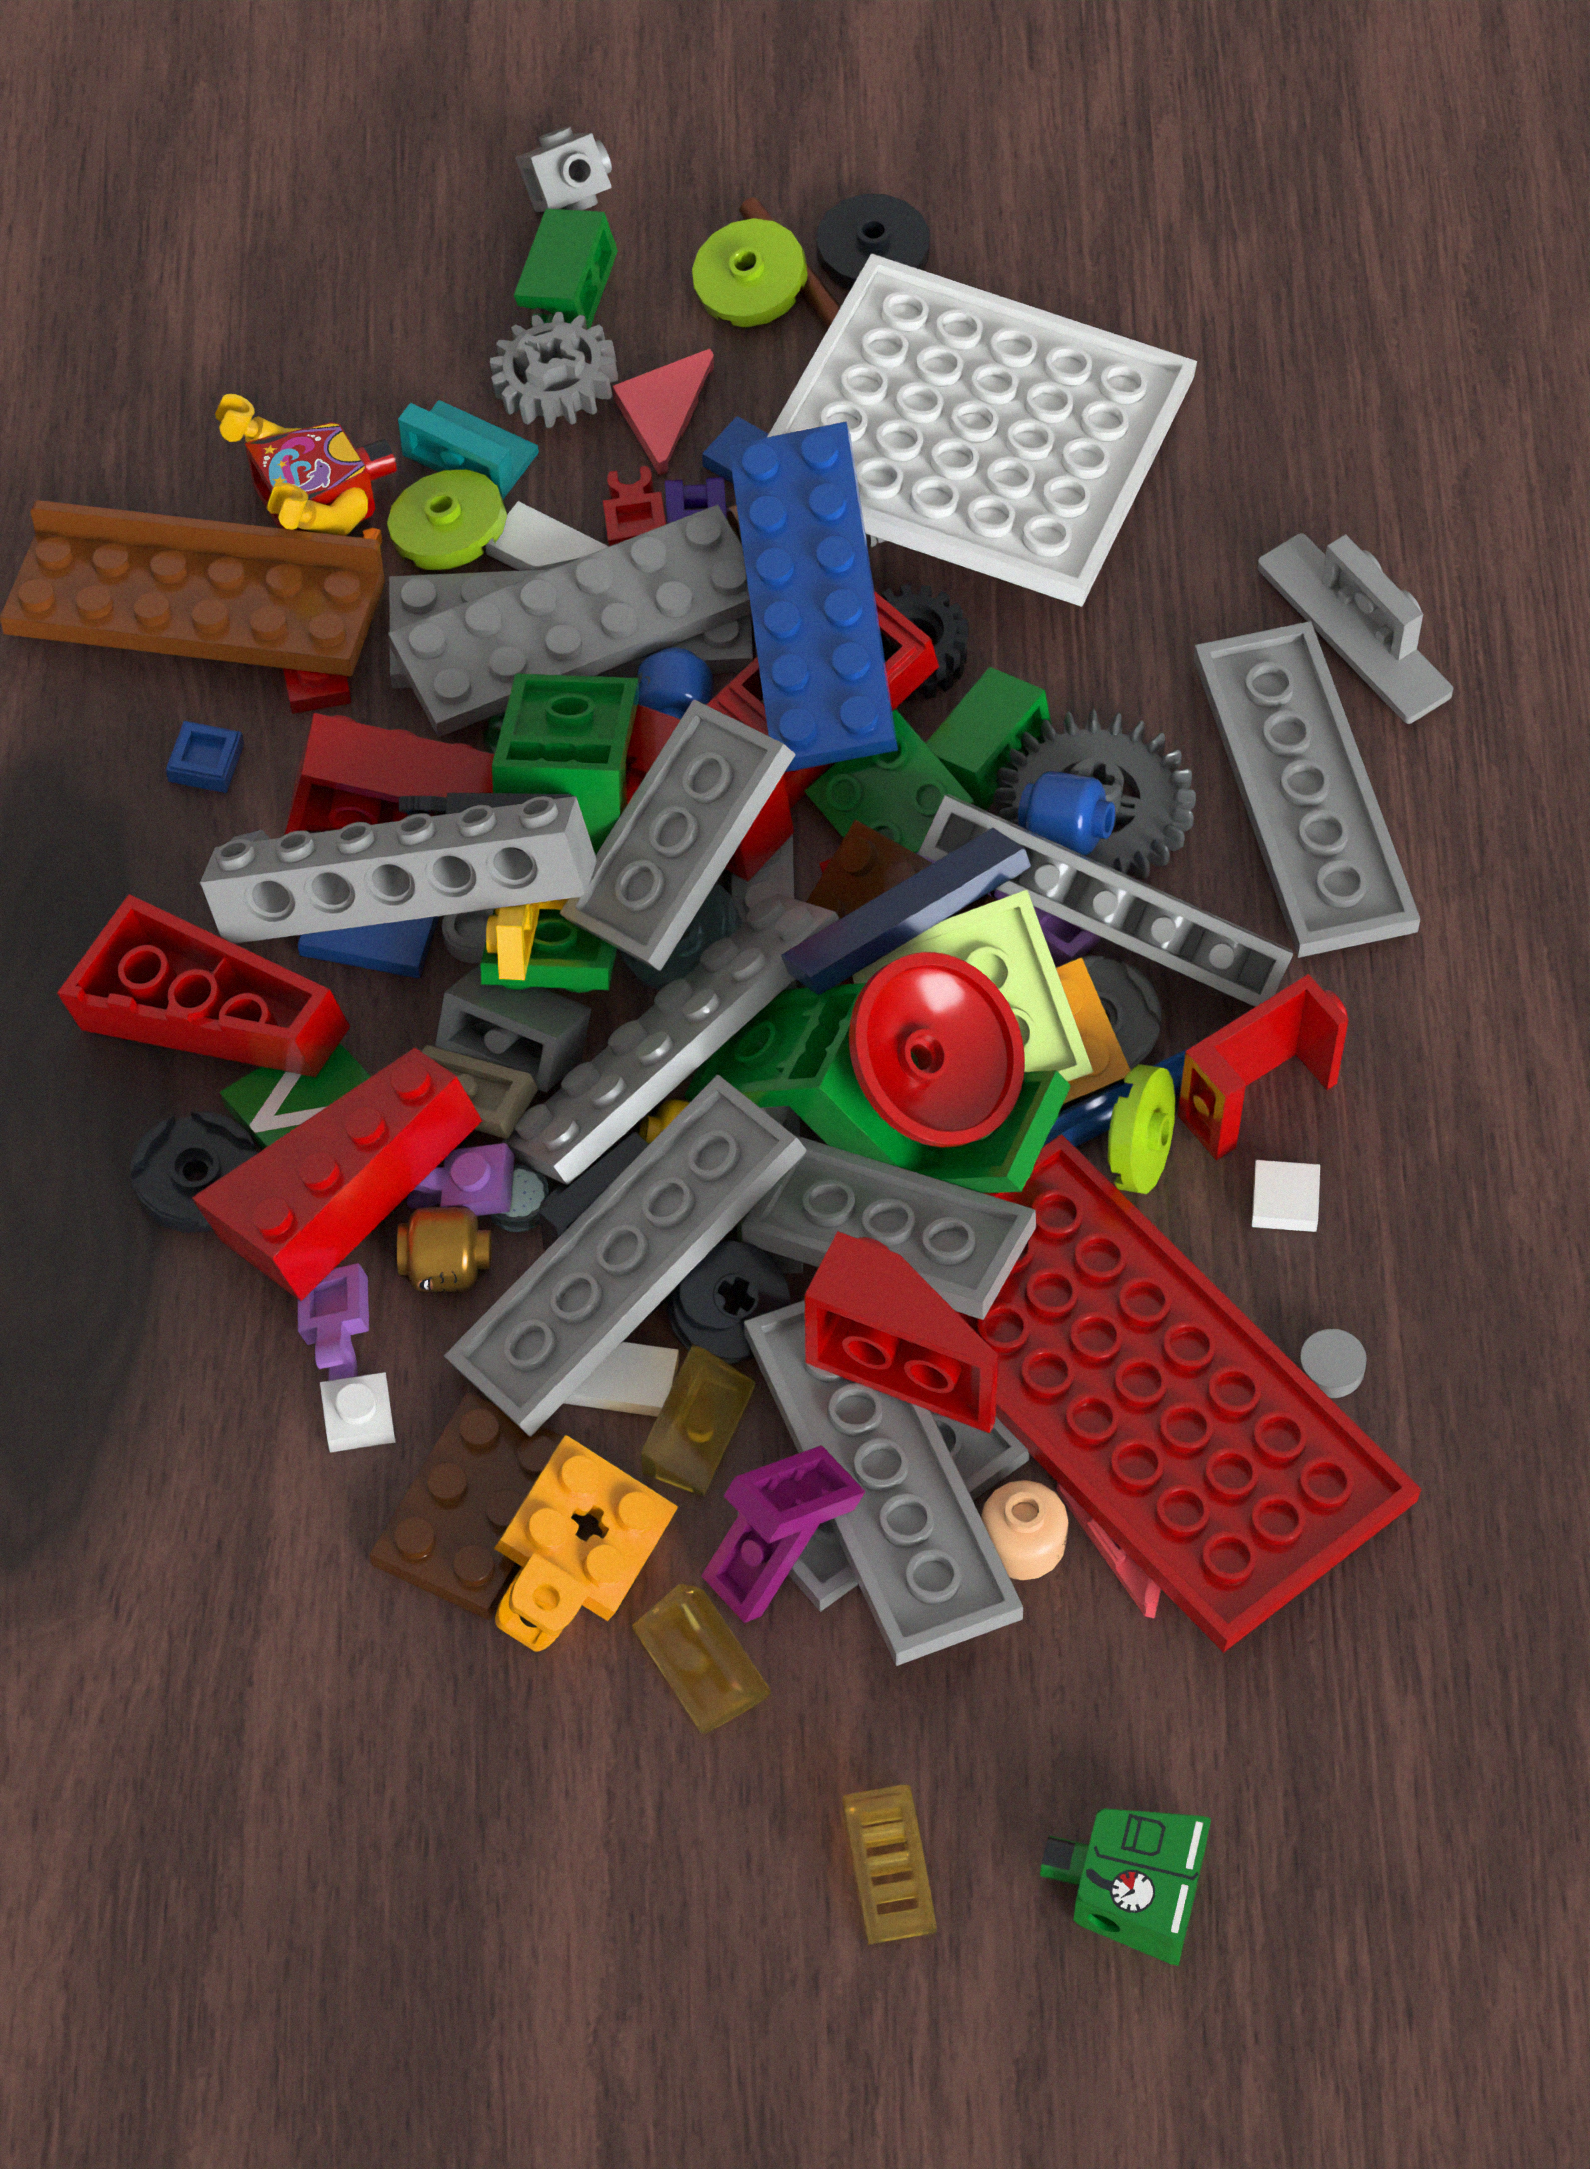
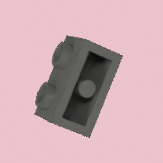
(514, 1028)

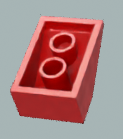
(895, 1334)

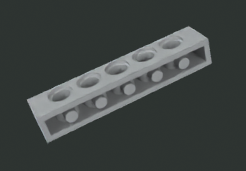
(292, 890)
(1122, 908)

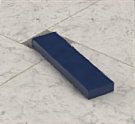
(906, 911)

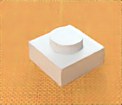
(357, 1412)

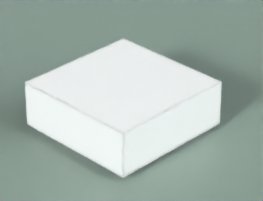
(1286, 1195)

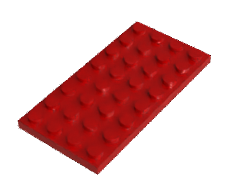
(1174, 1410)

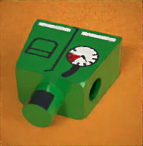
(1134, 1877)

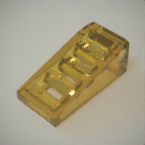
(878, 1807)

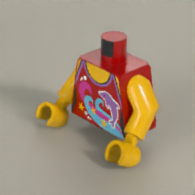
(307, 475)

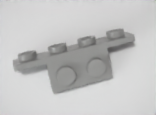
(1360, 618)

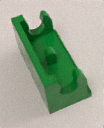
(567, 265)
(985, 728)

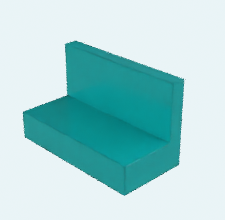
(458, 441)

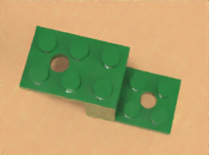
(566, 740)
(801, 1059)

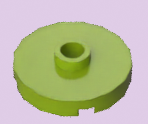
(754, 294)
(446, 519)
(1142, 1129)

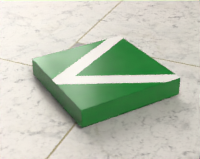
(277, 1101)

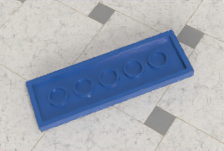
(812, 596)

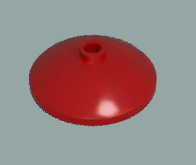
(963, 1044)

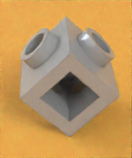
(565, 171)

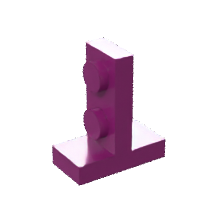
(775, 1521)

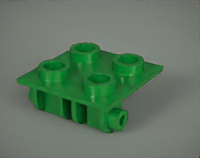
(889, 790)

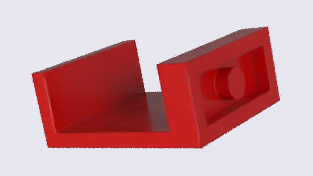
(1216, 1070)

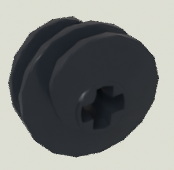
(698, 1303)

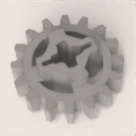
(554, 369)

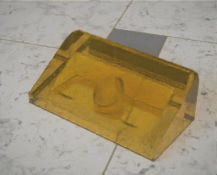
(696, 1422)
(700, 1657)

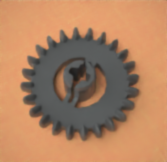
(1162, 790)

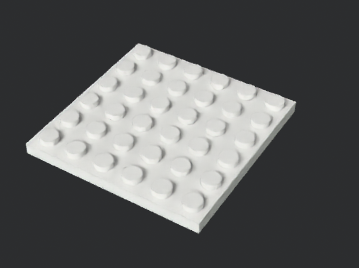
(989, 424)

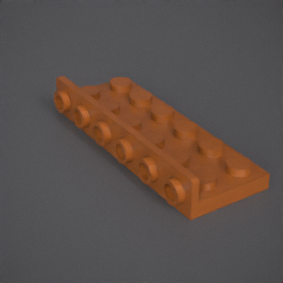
(196, 588)

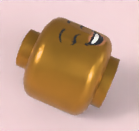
(443, 1249)

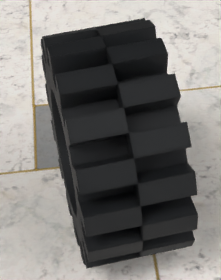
(941, 623)

